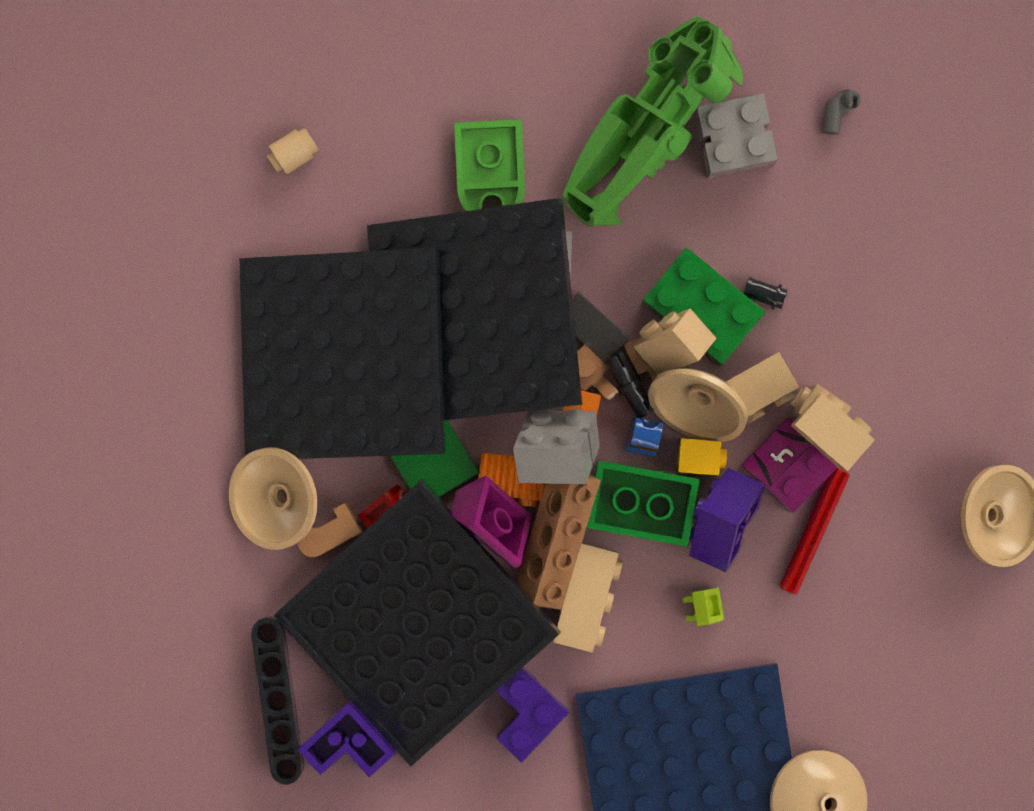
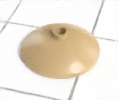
(698, 404)
(260, 502)
(999, 515)
(813, 778)

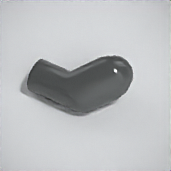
(837, 107)

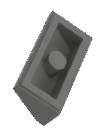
(596, 328)

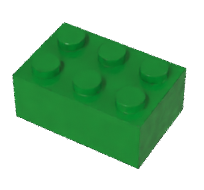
(711, 297)
(643, 503)

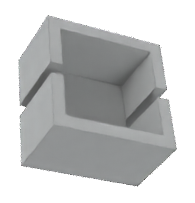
(735, 135)
(556, 447)

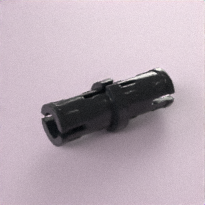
(629, 384)

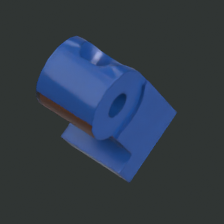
(644, 437)

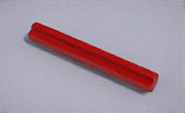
(814, 531)

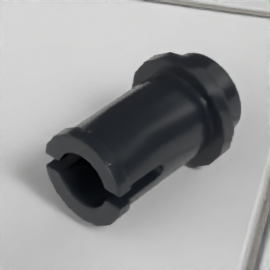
(765, 293)

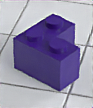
(723, 518)
(536, 716)
(349, 733)

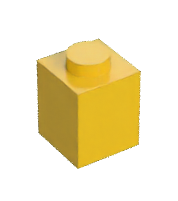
(700, 457)

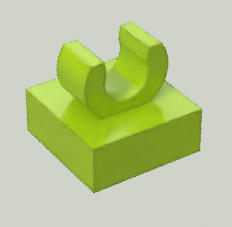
(707, 606)

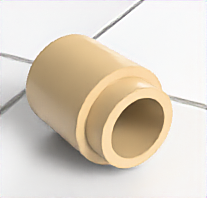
(292, 151)

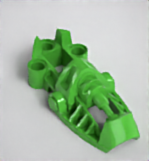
(652, 125)

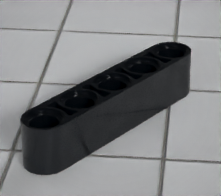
(274, 716)

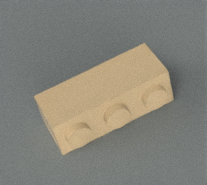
(588, 598)

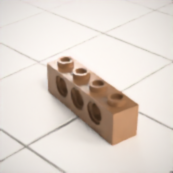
(556, 541)

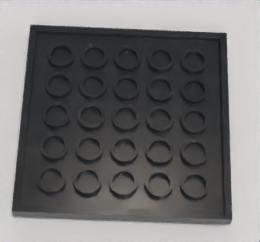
(501, 306)
(343, 353)
(417, 623)

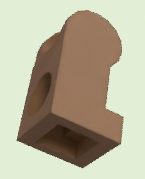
(332, 534)

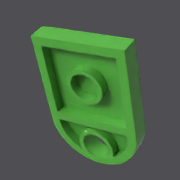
(489, 162)

